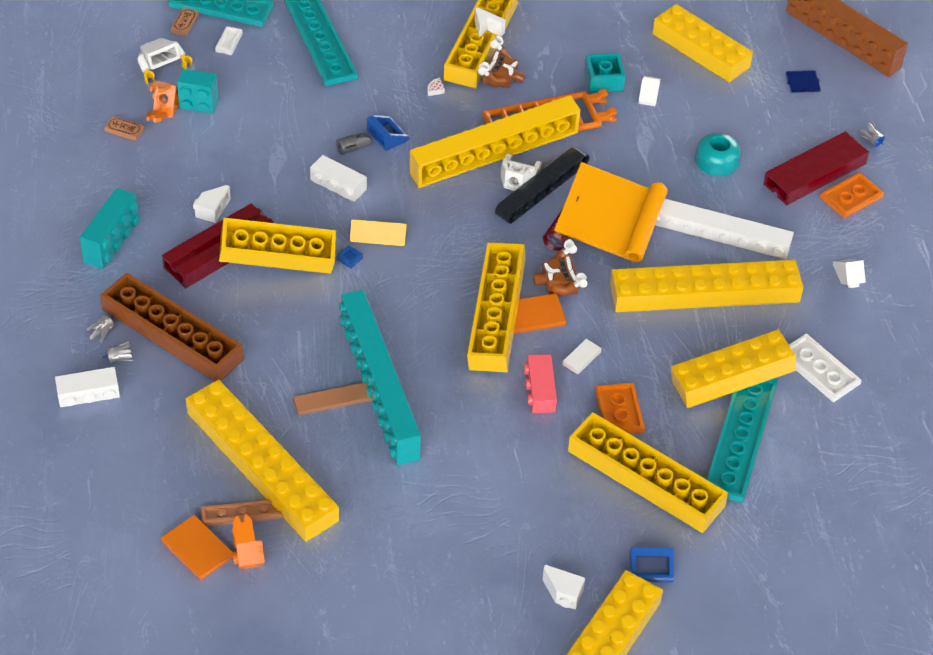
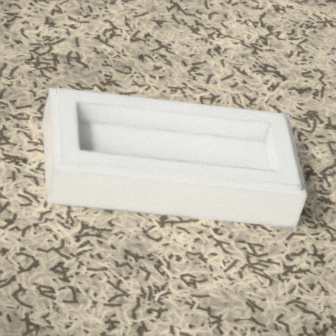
(228, 40)
(582, 356)

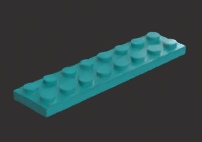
(321, 41)
(741, 439)

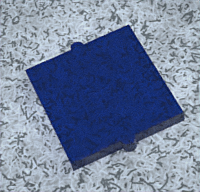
(803, 81)

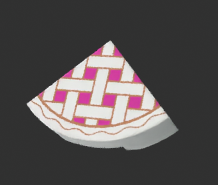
(435, 87)

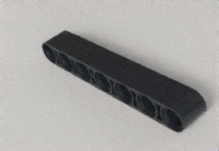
(541, 185)

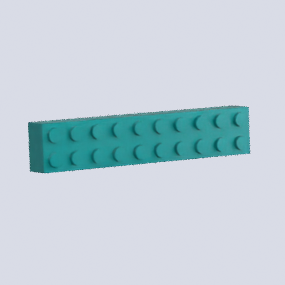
(381, 377)

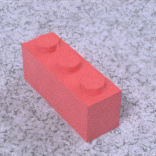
(540, 383)

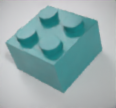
(604, 72)
(198, 91)

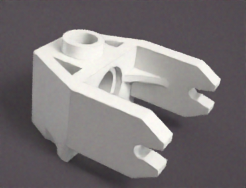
(516, 174)

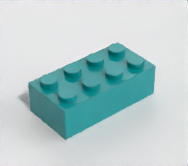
(109, 228)

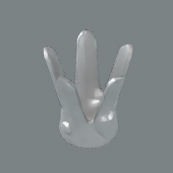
(873, 136)
(102, 325)
(119, 354)

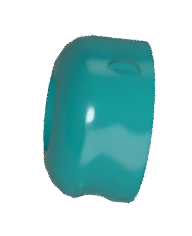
(718, 154)

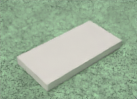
(823, 368)

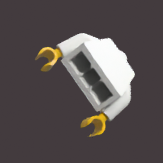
(160, 53)

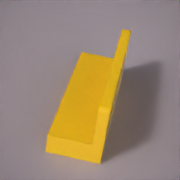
(378, 232)

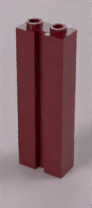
(816, 168)
(200, 254)

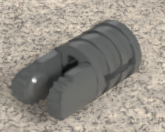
(352, 142)

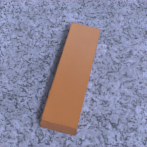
(331, 398)
(226, 513)

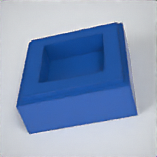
(349, 256)

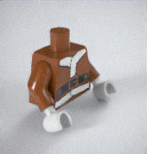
(501, 67)
(560, 274)

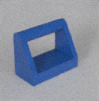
(381, 135)
(650, 552)

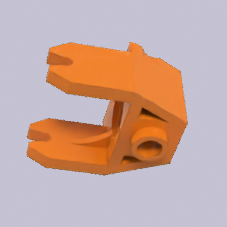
(162, 107)
(247, 551)

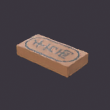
(184, 21)
(124, 128)

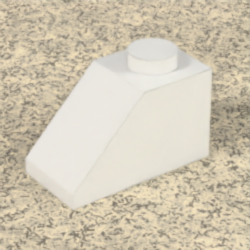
(212, 203)
(850, 272)
(563, 586)

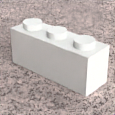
(338, 178)
(87, 387)

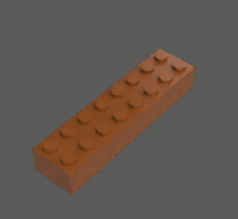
(852, 32)
(172, 327)

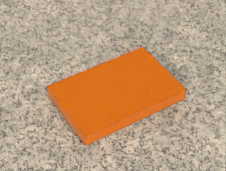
(851, 195)
(539, 313)
(620, 406)
(197, 547)

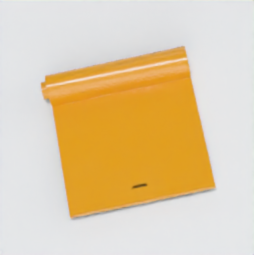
(611, 212)

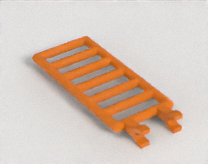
(589, 100)

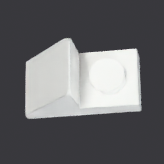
(488, 21)
(649, 91)

